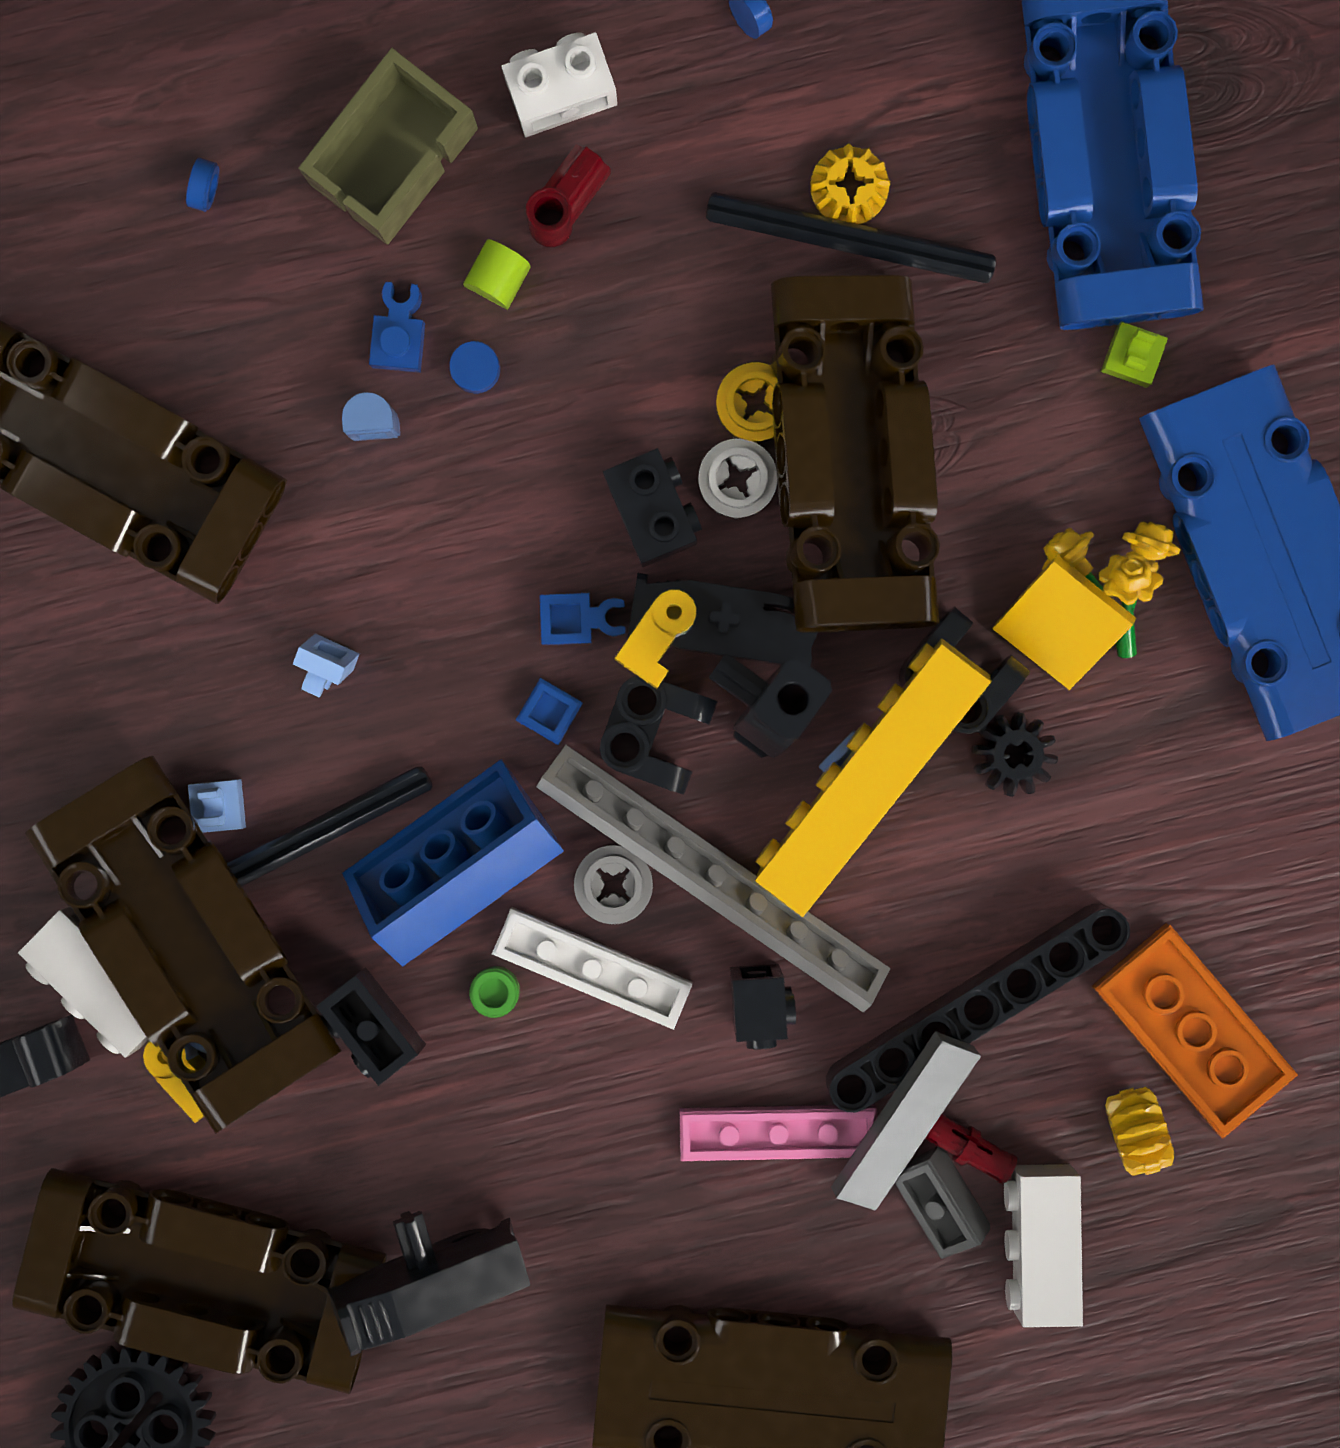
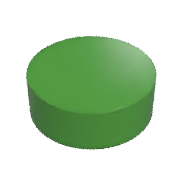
(494, 991)

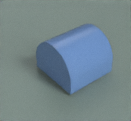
(369, 418)

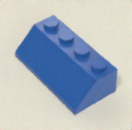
(450, 863)

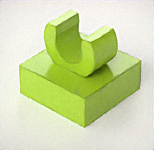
(1134, 354)

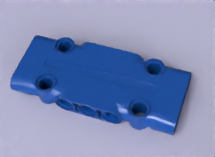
(1113, 160)
(1258, 542)

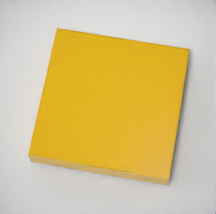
(1064, 622)

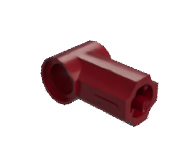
(567, 193)

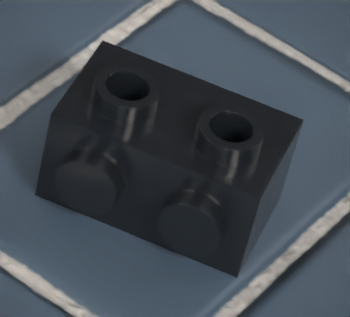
(651, 506)
(761, 1005)
(370, 1027)

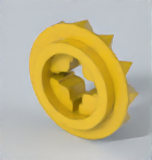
(833, 200)
(731, 407)

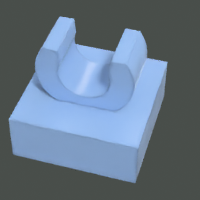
(325, 663)
(217, 805)

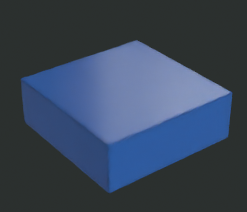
(549, 711)

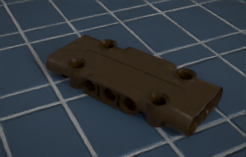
(854, 453)
(127, 469)
(182, 942)
(190, 1279)
(766, 1382)

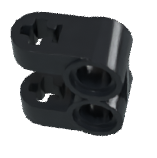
(1004, 679)
(645, 729)

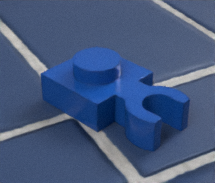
(398, 338)
(571, 618)

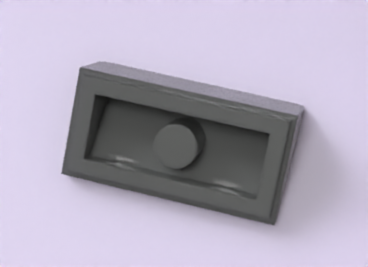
(942, 1203)

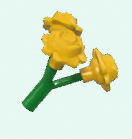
(1126, 576)

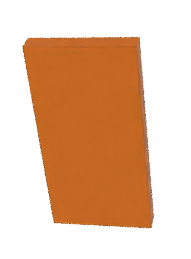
(1194, 1030)

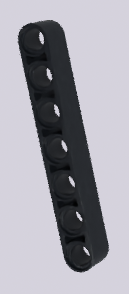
(1001, 1003)

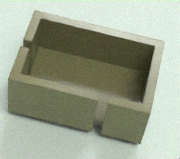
(389, 146)

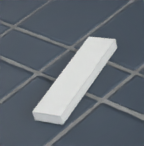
(592, 968)

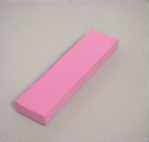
(772, 1132)

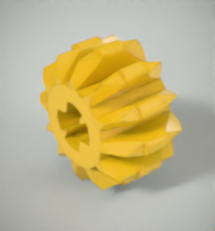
(1139, 1131)

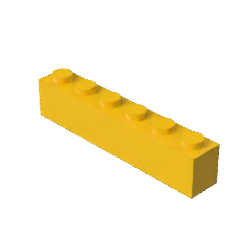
(872, 776)

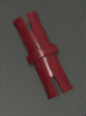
(970, 1148)

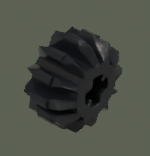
(1014, 736)

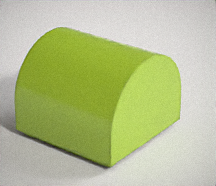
(497, 273)

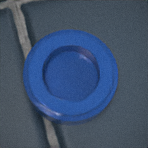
(752, 16)
(202, 184)
(474, 367)

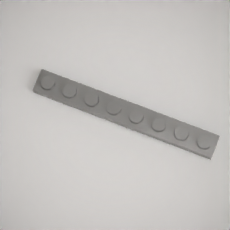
(713, 878)

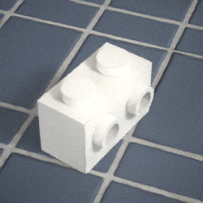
(559, 83)

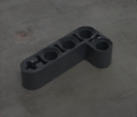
(41, 1055)

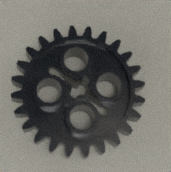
(99, 1396)

